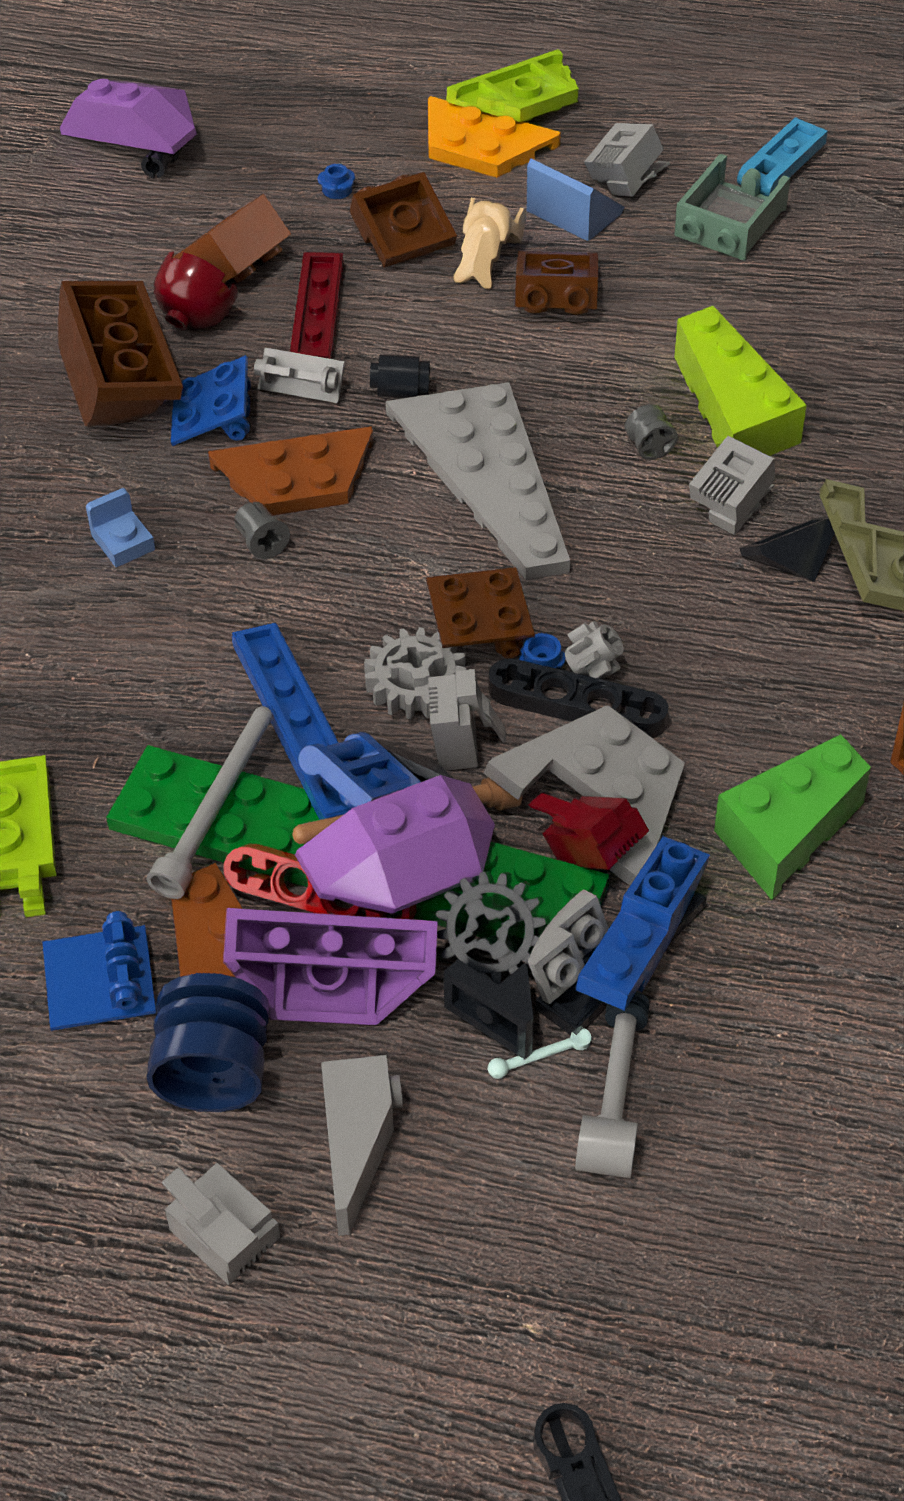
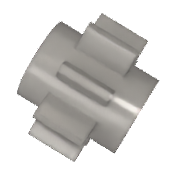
(594, 650)

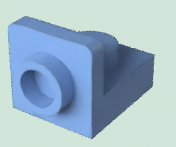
(118, 528)

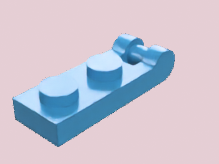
(785, 153)

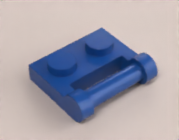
(367, 775)

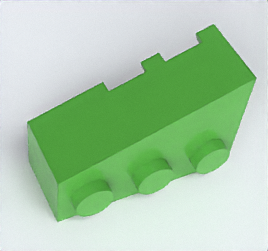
(790, 810)

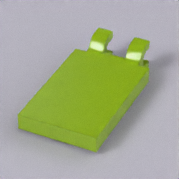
(26, 830)

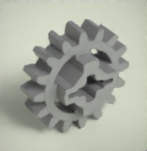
(402, 670)

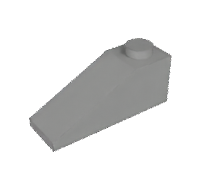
(359, 1127)

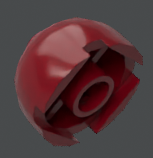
(192, 292)

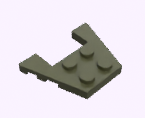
(870, 550)

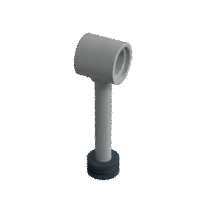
(608, 1140)

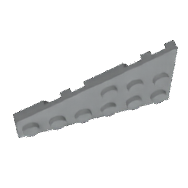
(486, 460)

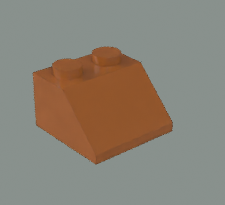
(241, 240)

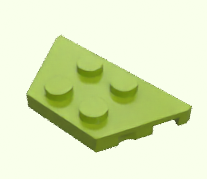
(519, 89)

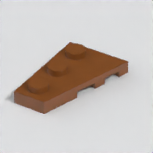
(201, 922)

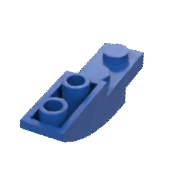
(644, 924)

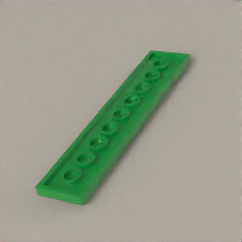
(170, 787)

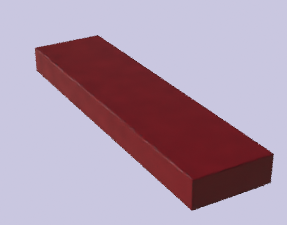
(317, 304)

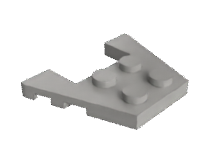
(600, 758)

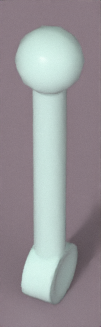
(499, 1067)

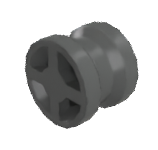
(651, 431)

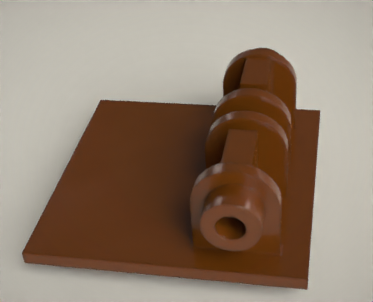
(481, 610)

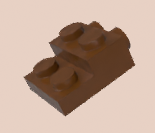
(402, 219)
(556, 281)

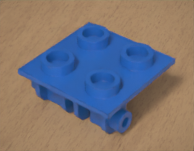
(214, 401)
(99, 975)

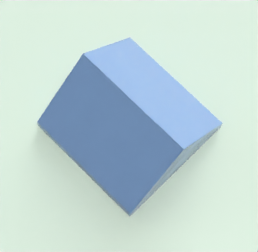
(568, 202)

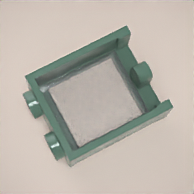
(728, 215)

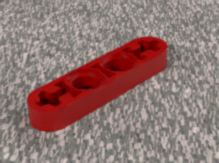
(263, 858)

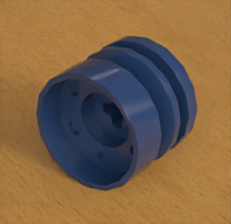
(208, 1043)

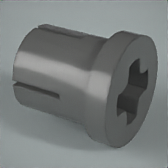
(264, 533)

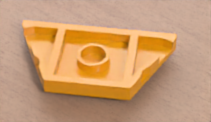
(483, 140)

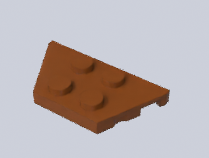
(296, 471)

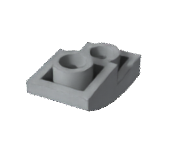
(563, 944)

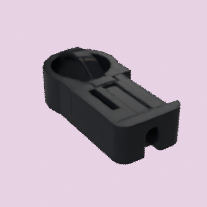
(579, 1476)

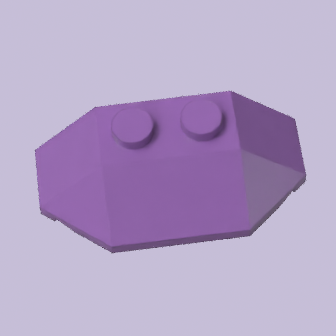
(131, 116)
(401, 847)
(329, 963)

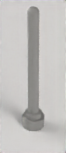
(172, 873)

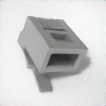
(626, 158)
(733, 483)
(453, 718)
(219, 1220)

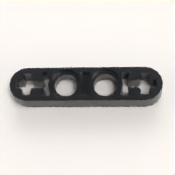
(579, 691)

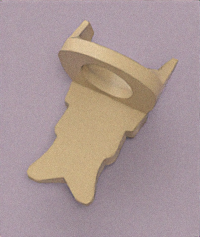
(485, 231)

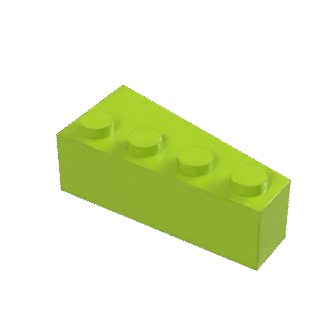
(736, 385)

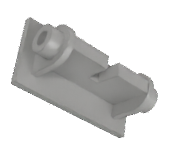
(300, 375)

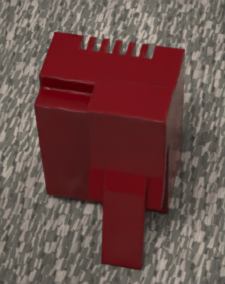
(591, 829)

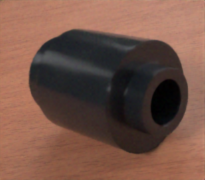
(400, 376)

